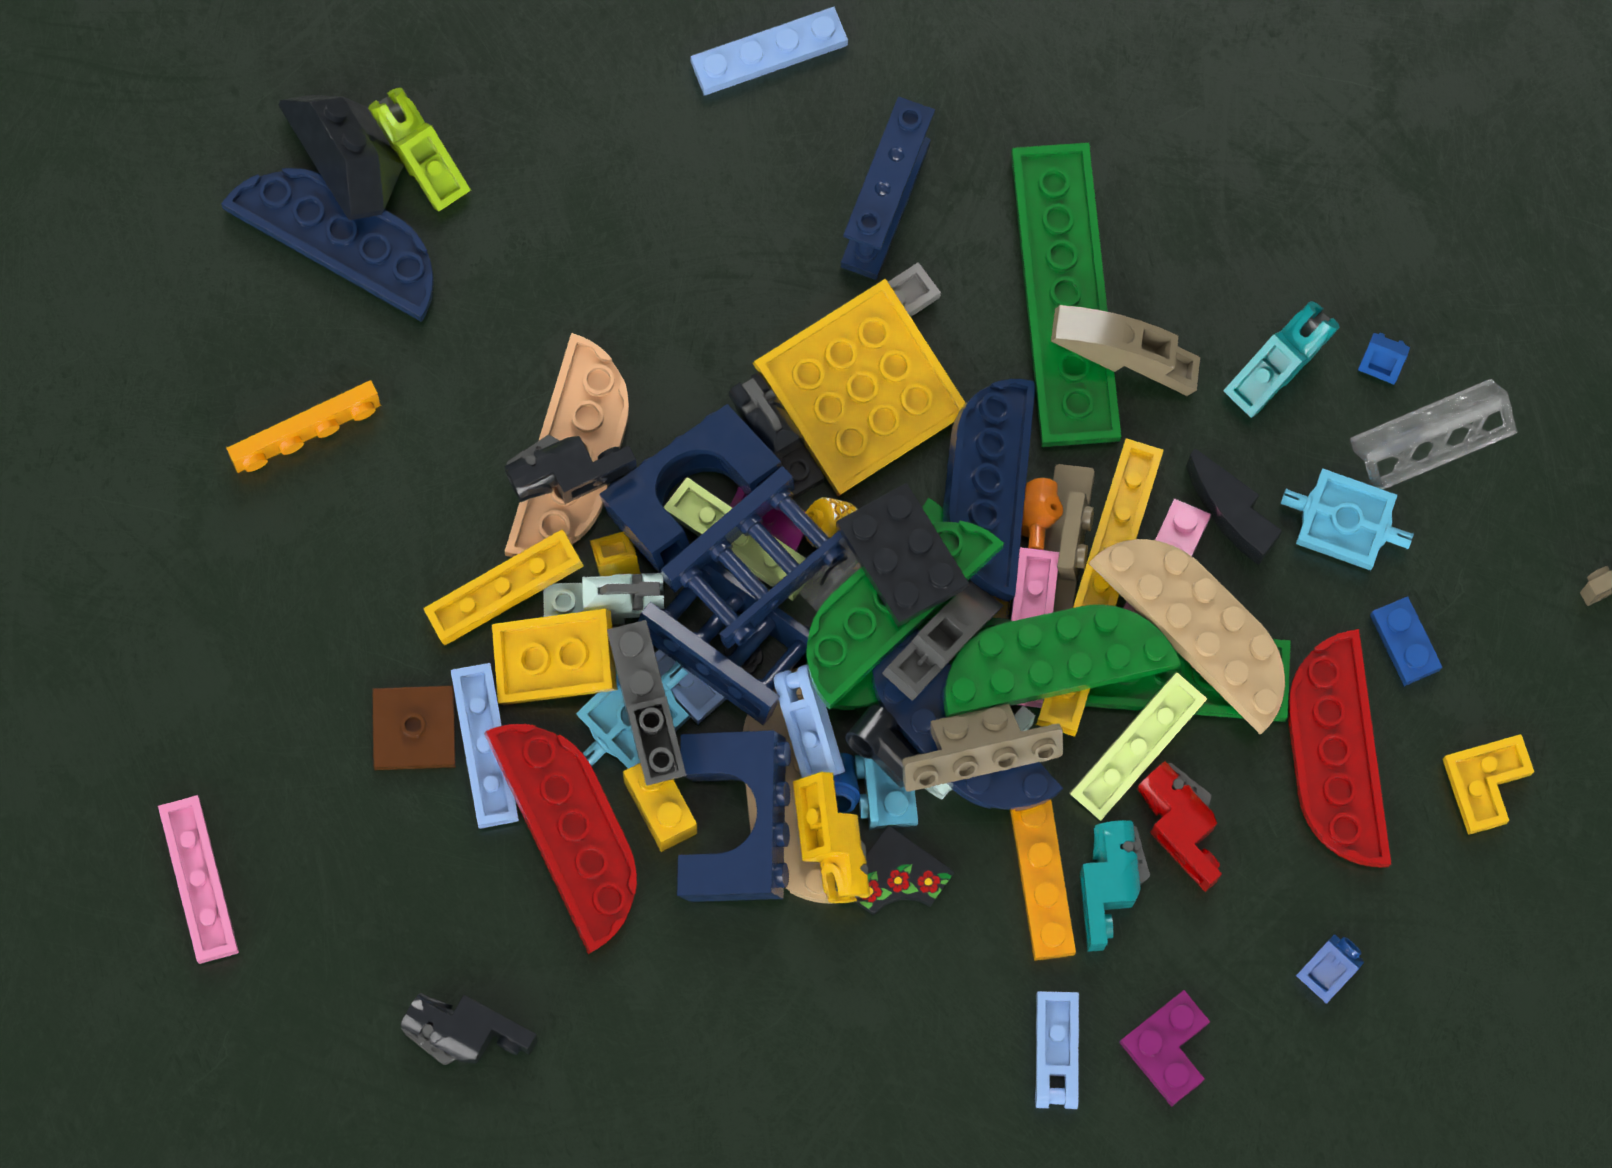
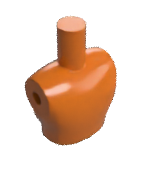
(1040, 510)

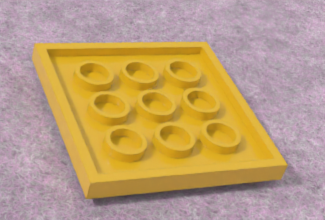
(861, 386)

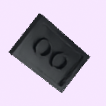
(902, 554)

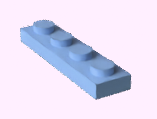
(769, 50)
(478, 713)

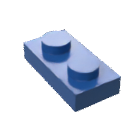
(1406, 641)

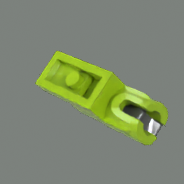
(419, 148)

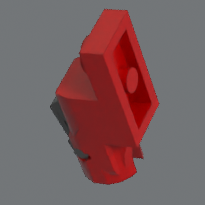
(1183, 822)

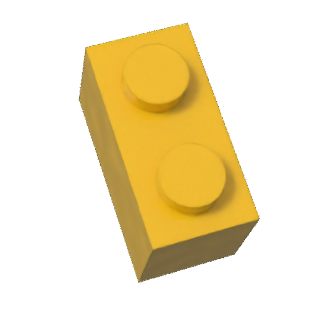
(661, 809)

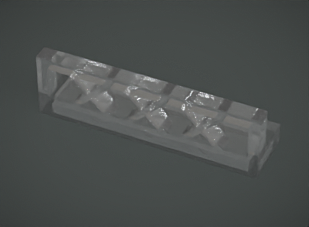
(1430, 422)

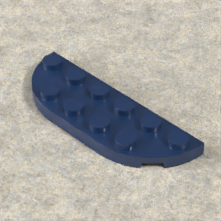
(371, 252)
(990, 474)
(1005, 789)

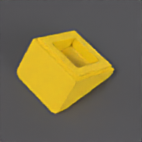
(615, 555)

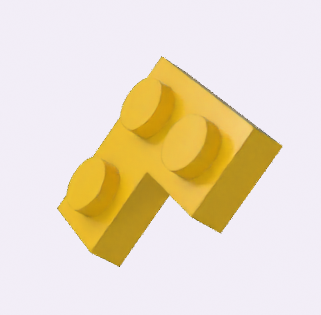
(1475, 779)

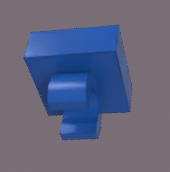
(1384, 358)

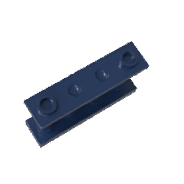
(887, 188)
(717, 545)
(725, 672)

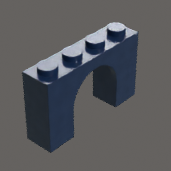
(717, 445)
(757, 865)

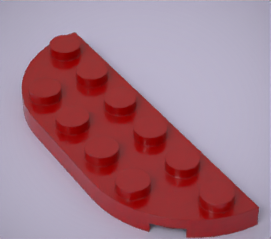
(1337, 752)
(570, 827)

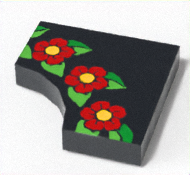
(902, 872)

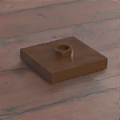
(413, 728)

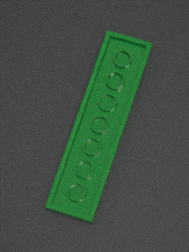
(1066, 269)

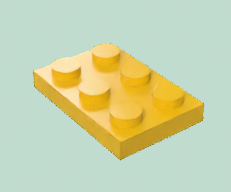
(553, 657)

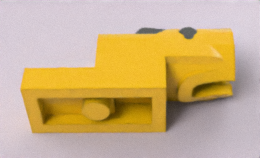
(831, 839)

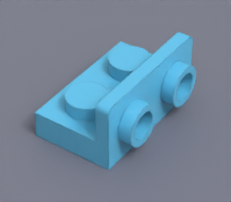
(883, 799)

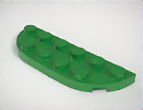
(856, 628)
(1055, 657)

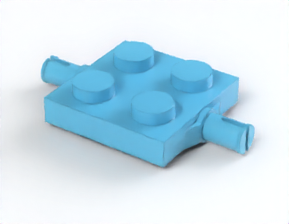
(1346, 519)
(610, 724)

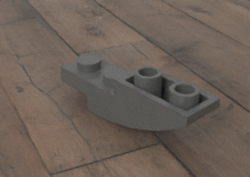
(941, 640)
(646, 703)

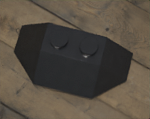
(346, 151)

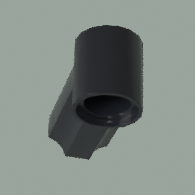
(877, 739)

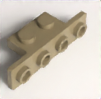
(1069, 531)
(980, 745)

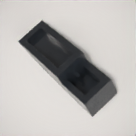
(1231, 507)

